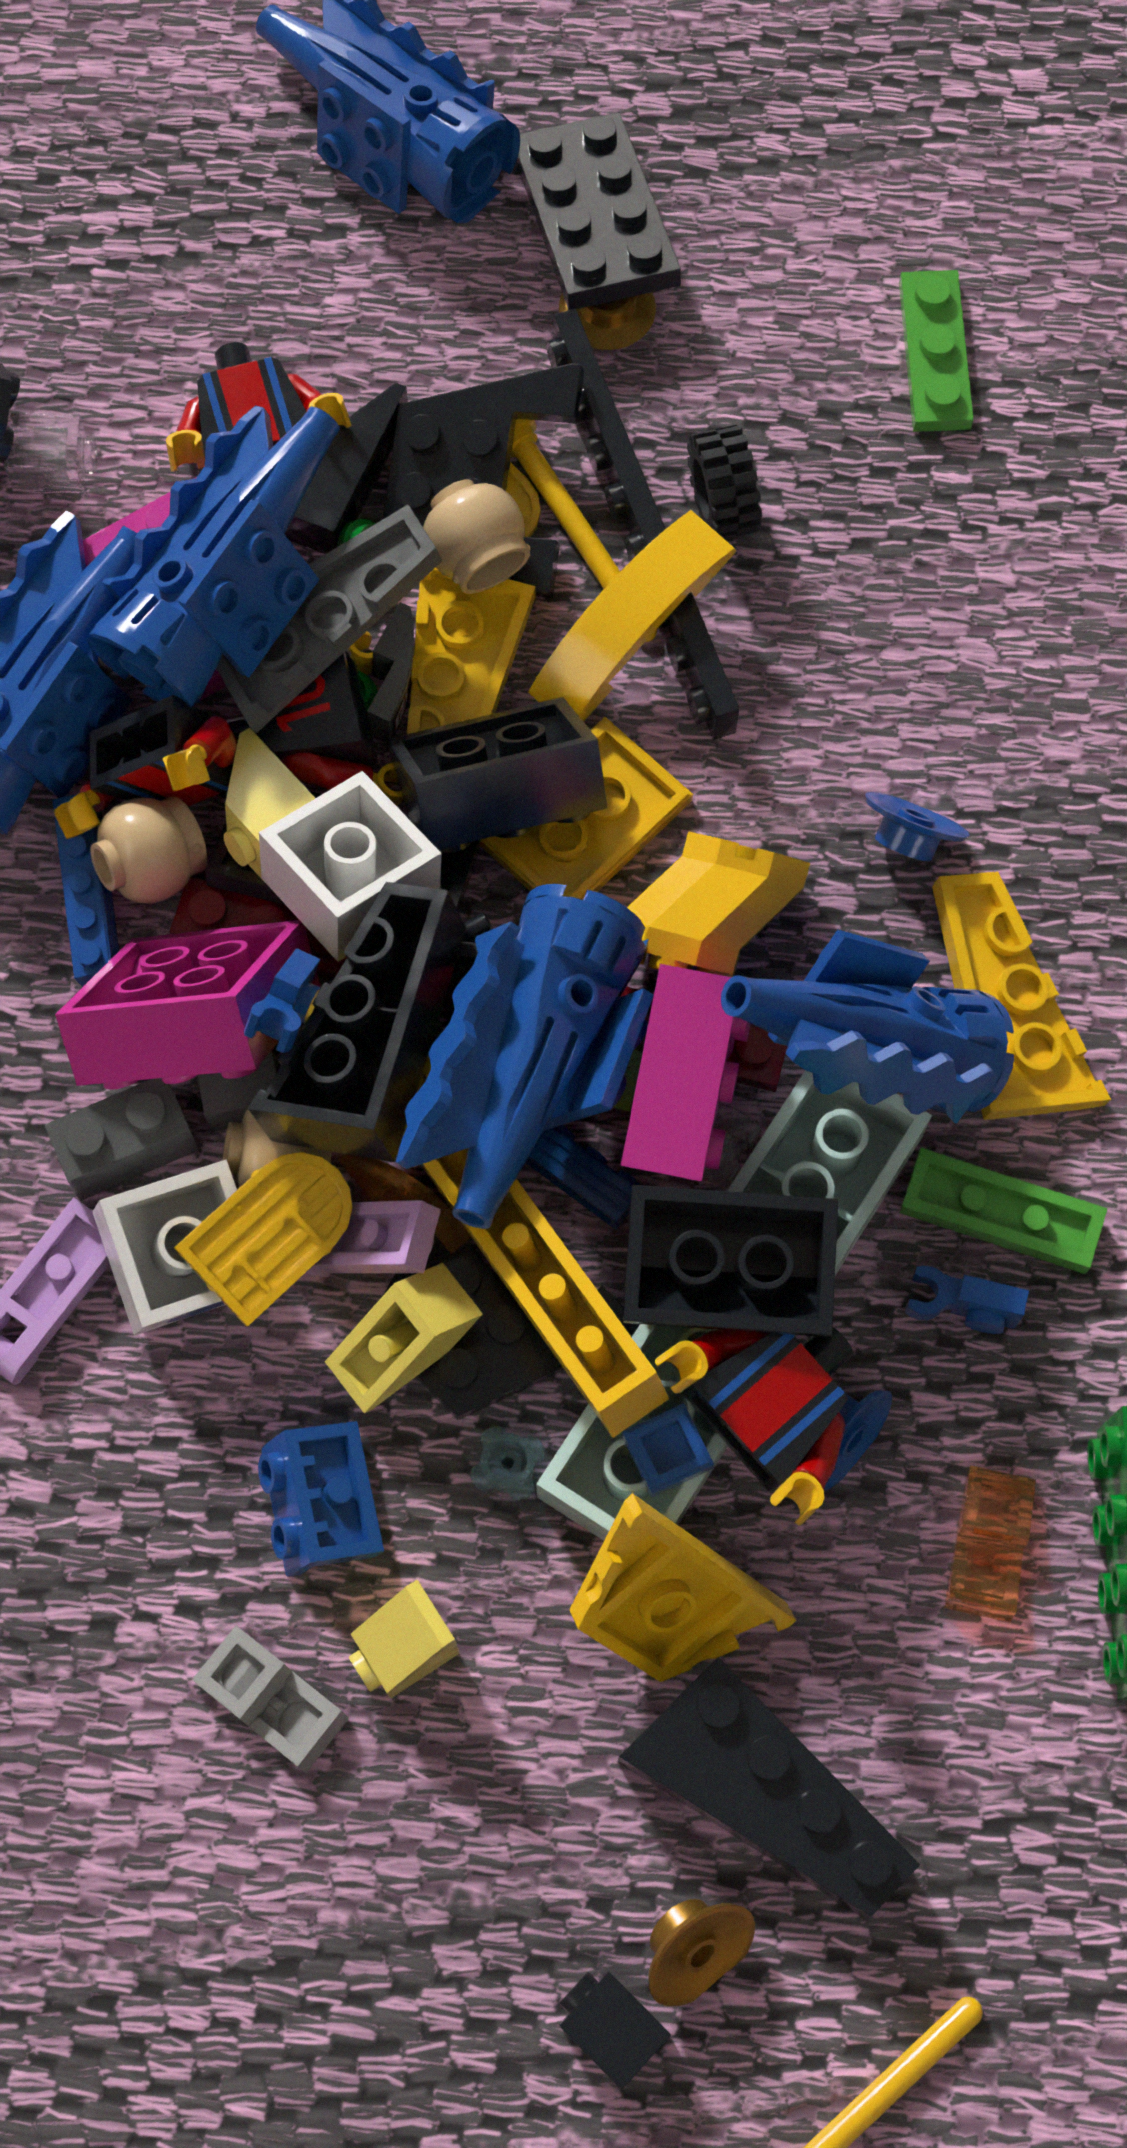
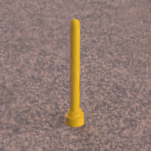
(562, 504)
(900, 2075)

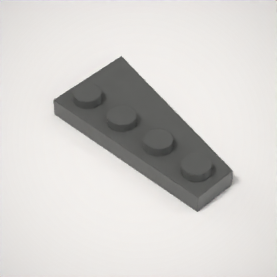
(352, 593)

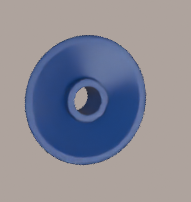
(912, 828)
(862, 1427)

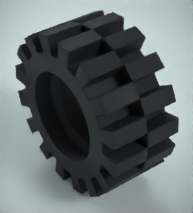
(725, 481)

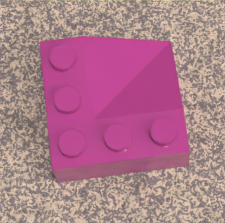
(177, 1006)
(683, 1076)

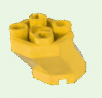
(715, 903)

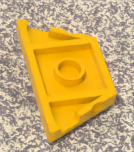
(668, 1596)

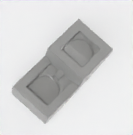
(270, 1699)

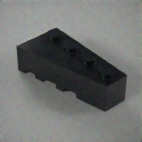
(370, 1031)
(760, 1783)

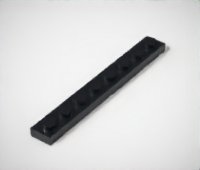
(631, 499)

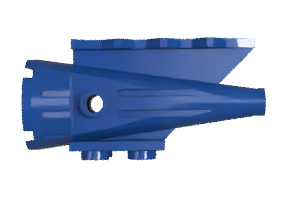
(396, 108)
(219, 564)
(47, 669)
(869, 1027)
(530, 1041)

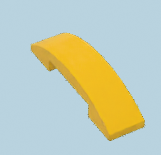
(630, 611)

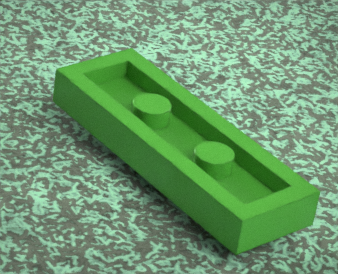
(935, 351)
(1003, 1210)

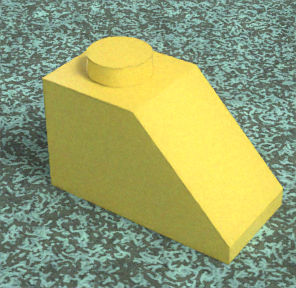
(257, 797)
(403, 1335)
(402, 1642)

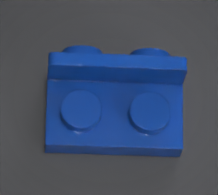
(319, 1497)

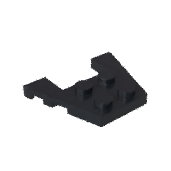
(472, 438)
(500, 1350)

